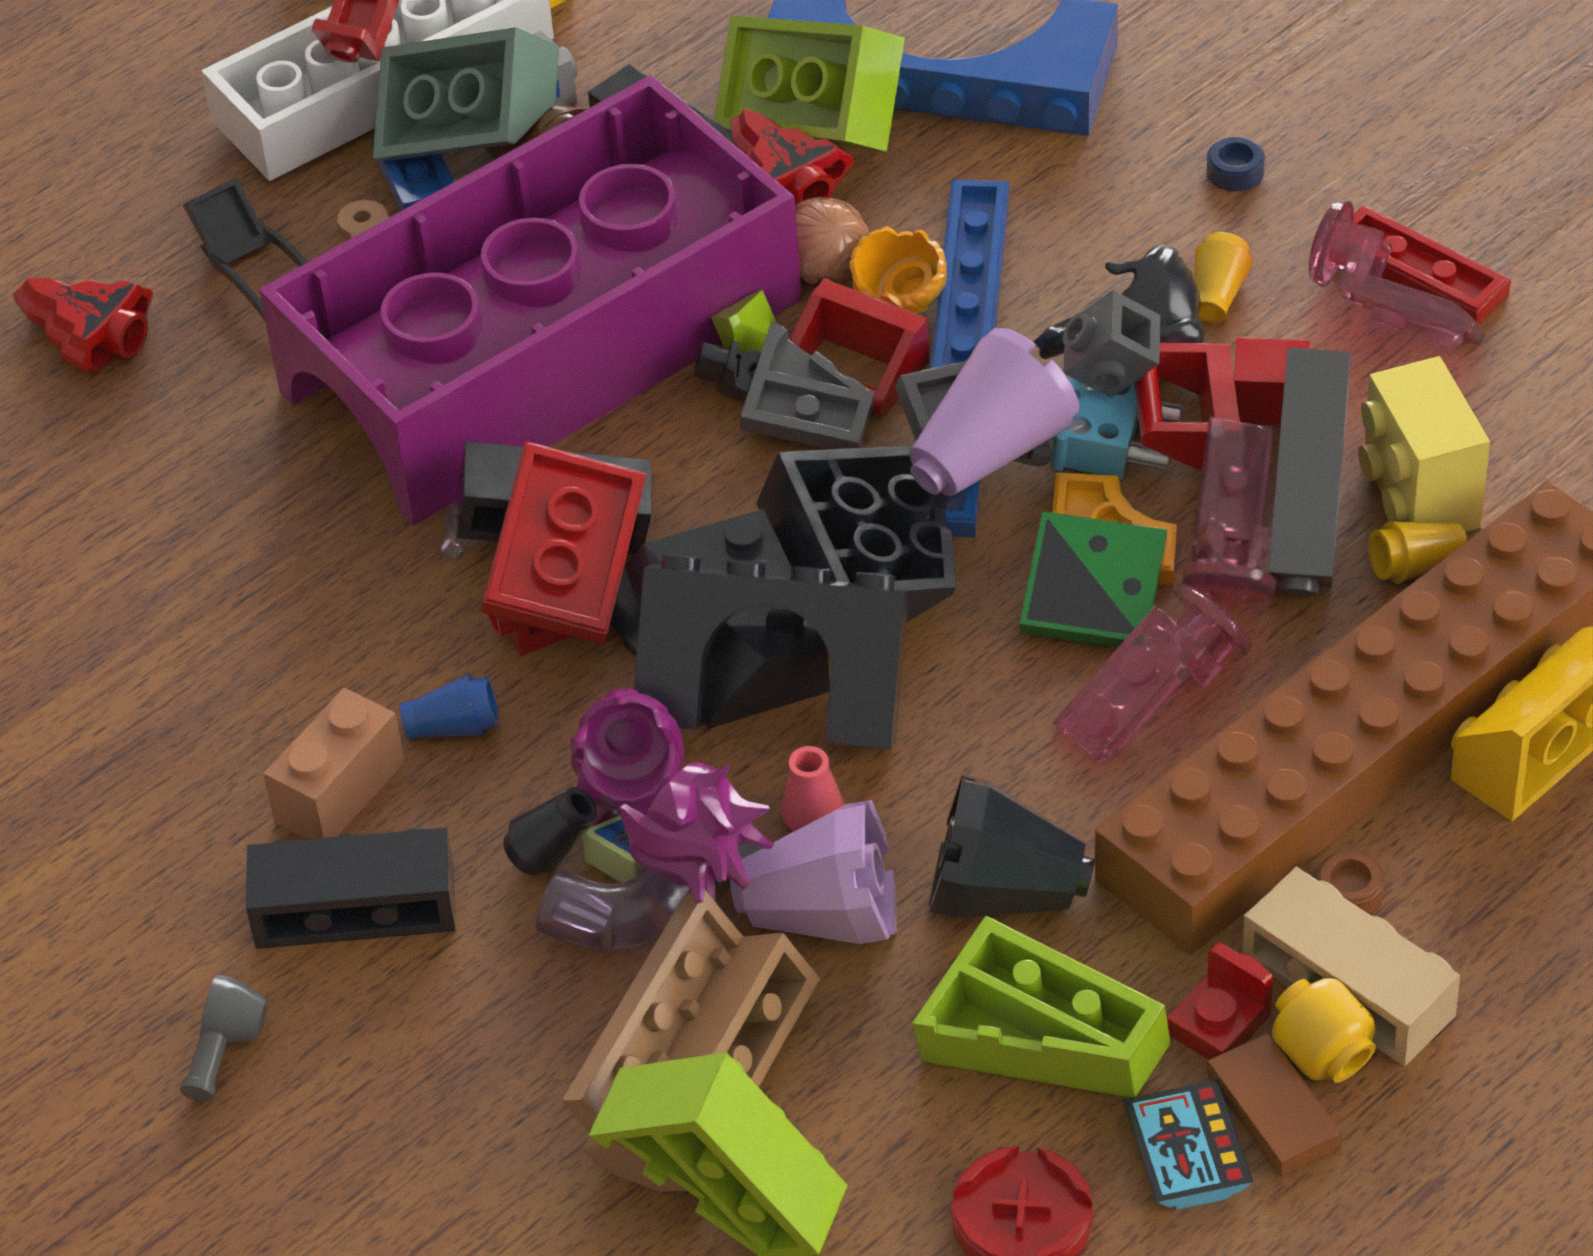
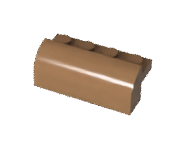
(692, 998)

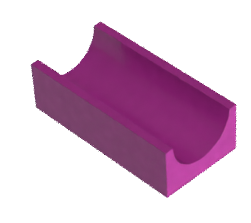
(536, 288)

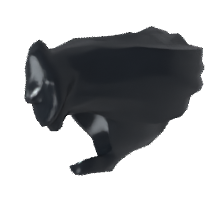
(1159, 284)

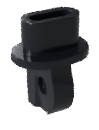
(727, 367)

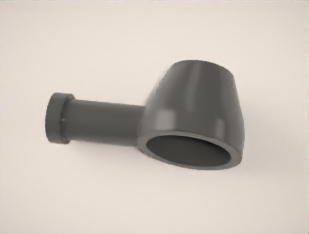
(230, 1016)

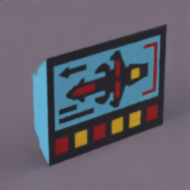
(1188, 1145)

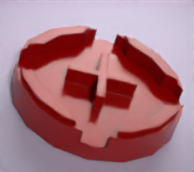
(1021, 1205)

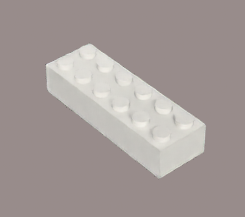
(296, 102)

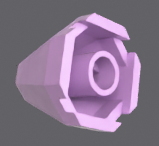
(824, 880)

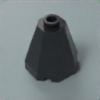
(1005, 857)

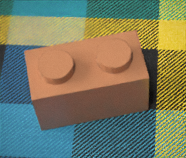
(334, 767)

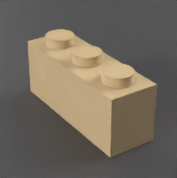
(1317, 934)

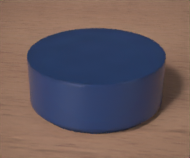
(1235, 164)

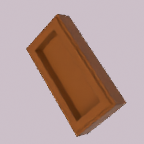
(1275, 1104)

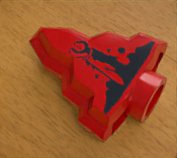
(790, 156)
(88, 318)

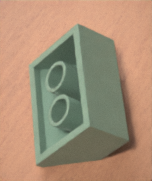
(462, 92)

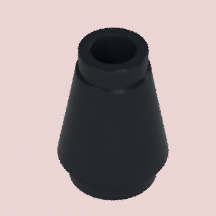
(547, 833)

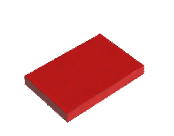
(564, 543)

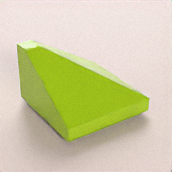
(745, 322)

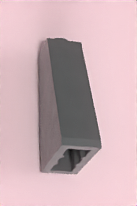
(1309, 470)

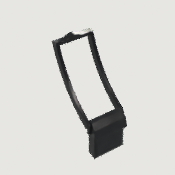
(232, 231)

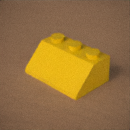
(1530, 732)

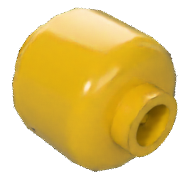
(1324, 1029)

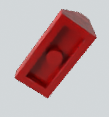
(867, 328)
(1199, 369)

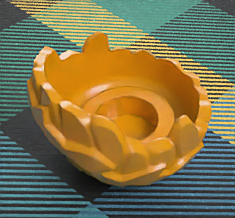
(899, 268)

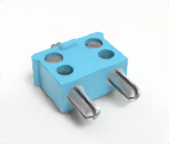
(1104, 434)

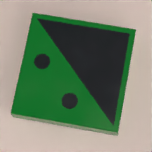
(1091, 579)

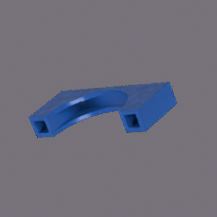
(1038, 83)

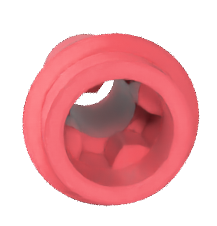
(809, 788)

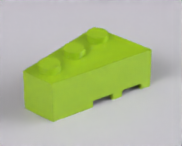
(1040, 1017)
(727, 1147)

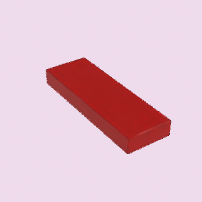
(1436, 268)

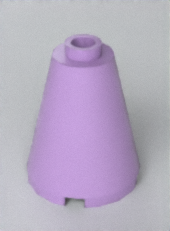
(992, 414)

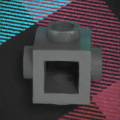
(1111, 344)

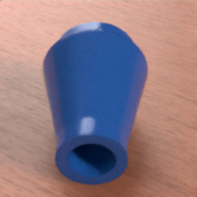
(453, 710)

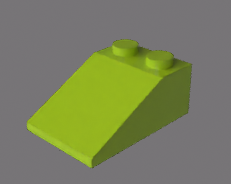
(812, 78)

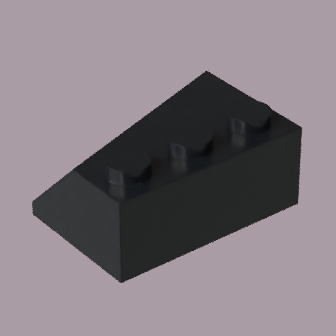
(862, 515)
(762, 652)

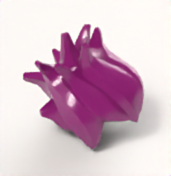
(625, 751)
(695, 830)

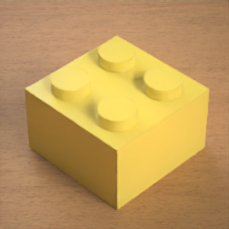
(1424, 446)

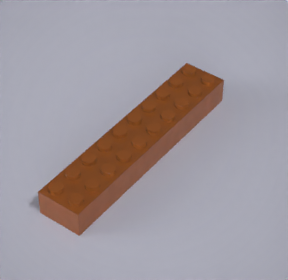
(1350, 724)

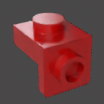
(356, 29)

